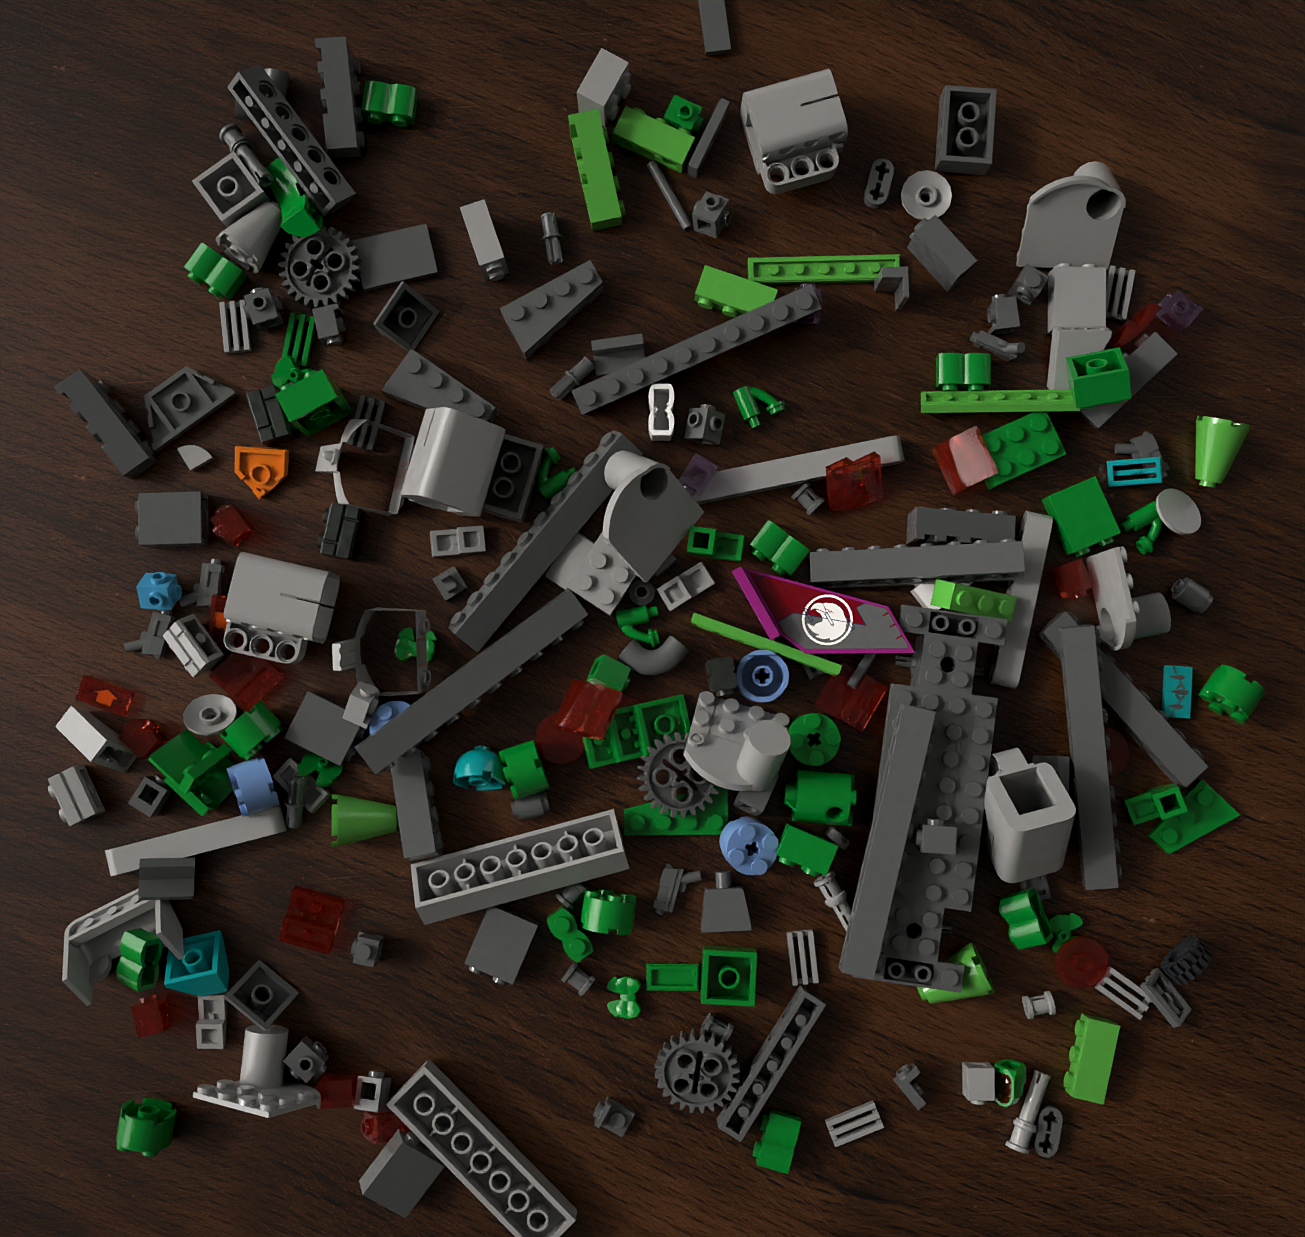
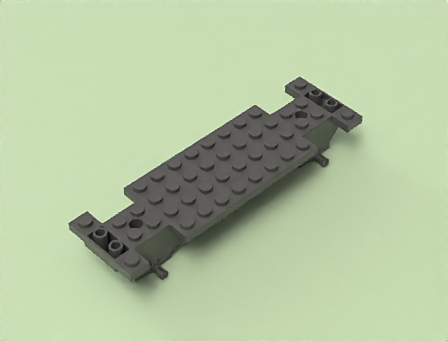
(951, 788)

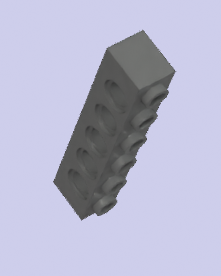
(291, 139)
(770, 1063)

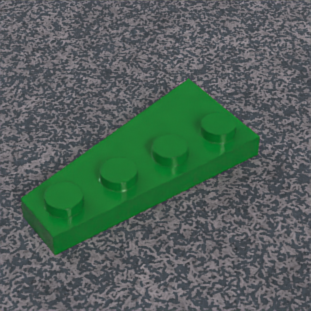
(648, 821)

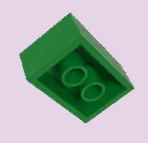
(313, 402)
(1022, 447)

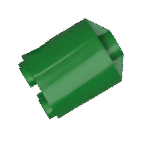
(821, 797)

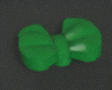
(286, 370)
(406, 645)
(328, 771)
(1062, 925)
(626, 1006)

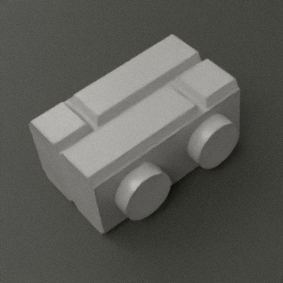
(193, 645)
(75, 795)

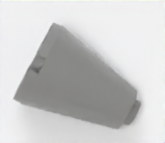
(252, 236)

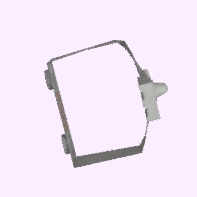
(329, 459)
(347, 652)

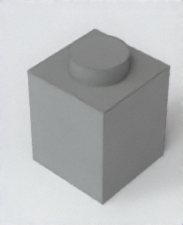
(978, 1082)

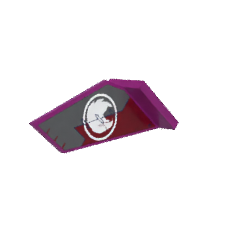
(819, 618)

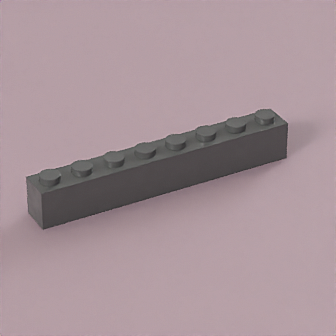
(917, 565)
(1135, 713)

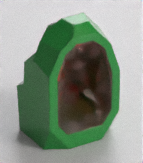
(1009, 1081)

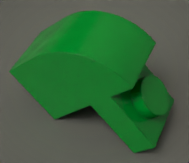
(715, 545)
(1157, 802)

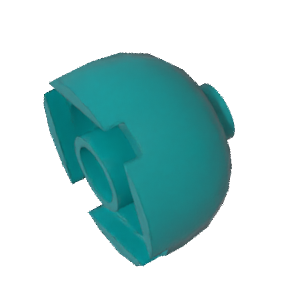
(481, 769)

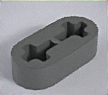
(873, 182)
(1053, 1131)

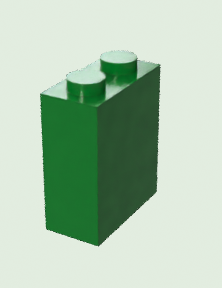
(1081, 517)

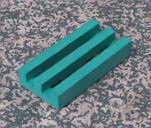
(1158, 470)

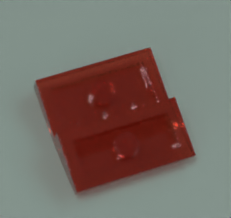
(1133, 327)
(964, 460)
(854, 482)
(245, 678)
(849, 704)
(587, 709)
(311, 920)

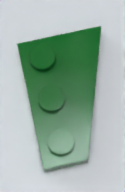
(1205, 813)

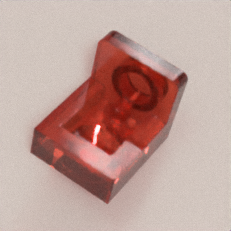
(380, 1126)

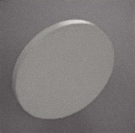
(1178, 511)

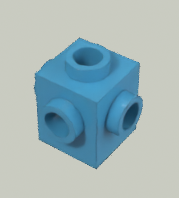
(158, 591)

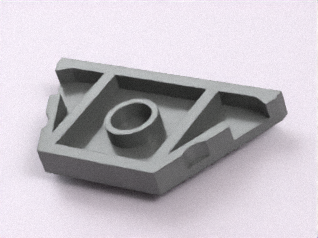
(182, 404)

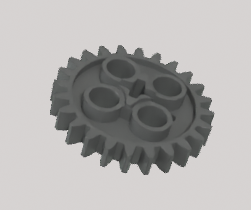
(339, 278)
(665, 793)
(722, 1075)

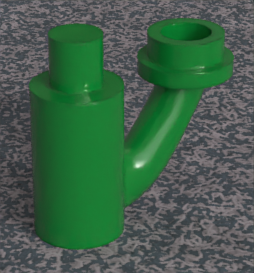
(748, 407)
(557, 482)
(1140, 519)
(634, 616)

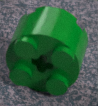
(1232, 693)
(251, 729)
(827, 737)
(524, 770)
(608, 912)
(145, 1126)

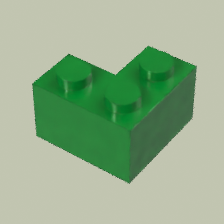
(807, 850)

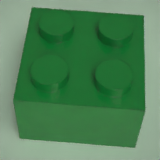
(1098, 378)
(728, 975)

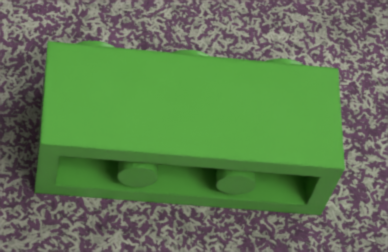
(653, 139)
(731, 293)
(973, 600)
(1091, 1058)

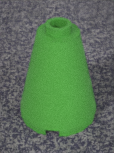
(1217, 448)
(361, 819)
(974, 978)

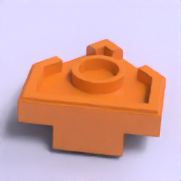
(261, 467)

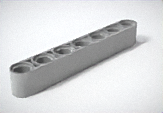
(1009, 659)
(197, 840)

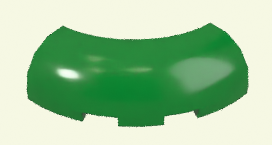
(297, 209)

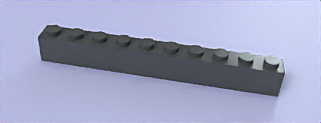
(697, 349)
(538, 546)
(471, 681)
(1088, 756)
(887, 841)

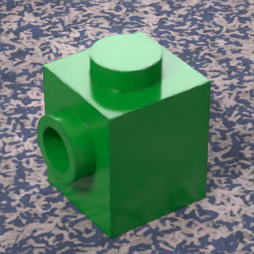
(684, 115)
(609, 673)

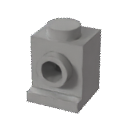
(361, 704)

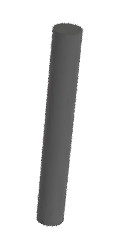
(669, 195)
(861, 670)

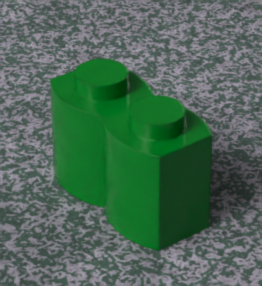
(389, 103)
(215, 271)
(964, 371)
(779, 549)
(1025, 918)
(575, 939)
(139, 959)
(777, 1141)

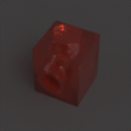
(231, 524)
(1072, 579)
(142, 737)
(151, 1015)
(337, 1090)

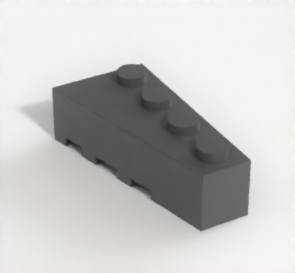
(340, 97)
(551, 306)
(1143, 364)
(428, 387)
(107, 423)
(949, 525)
(416, 808)

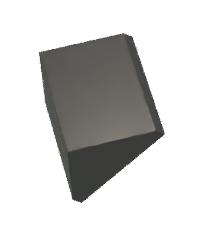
(405, 317)
(261, 995)

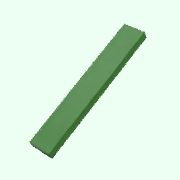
(819, 269)
(997, 401)
(765, 644)

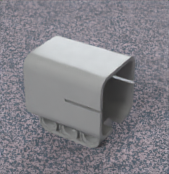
(794, 129)
(453, 462)
(266, 606)
(1025, 817)

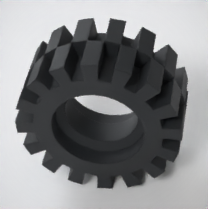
(1186, 960)

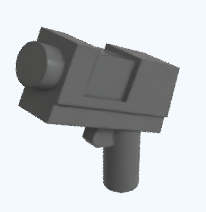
(999, 347)
(1143, 447)
(209, 584)
(152, 641)
(671, 882)

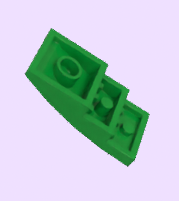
(636, 728)

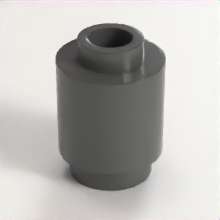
(1191, 595)
(530, 807)

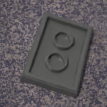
(396, 257)

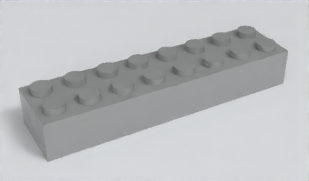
(518, 867)
(481, 1155)

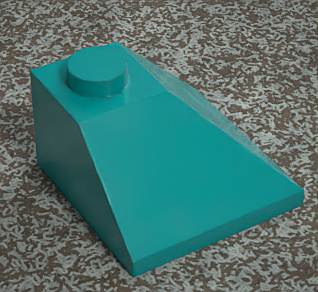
(202, 969)

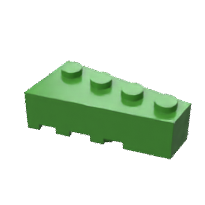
(595, 170)

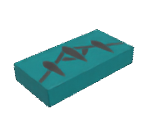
(1177, 691)

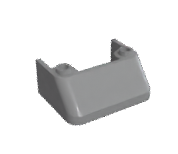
(97, 937)

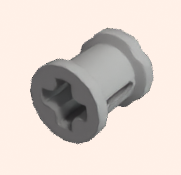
(1038, 1005)

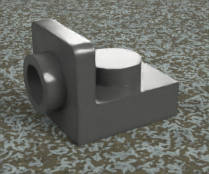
(911, 1090)
(613, 1116)

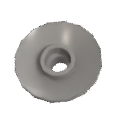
(928, 184)
(210, 714)

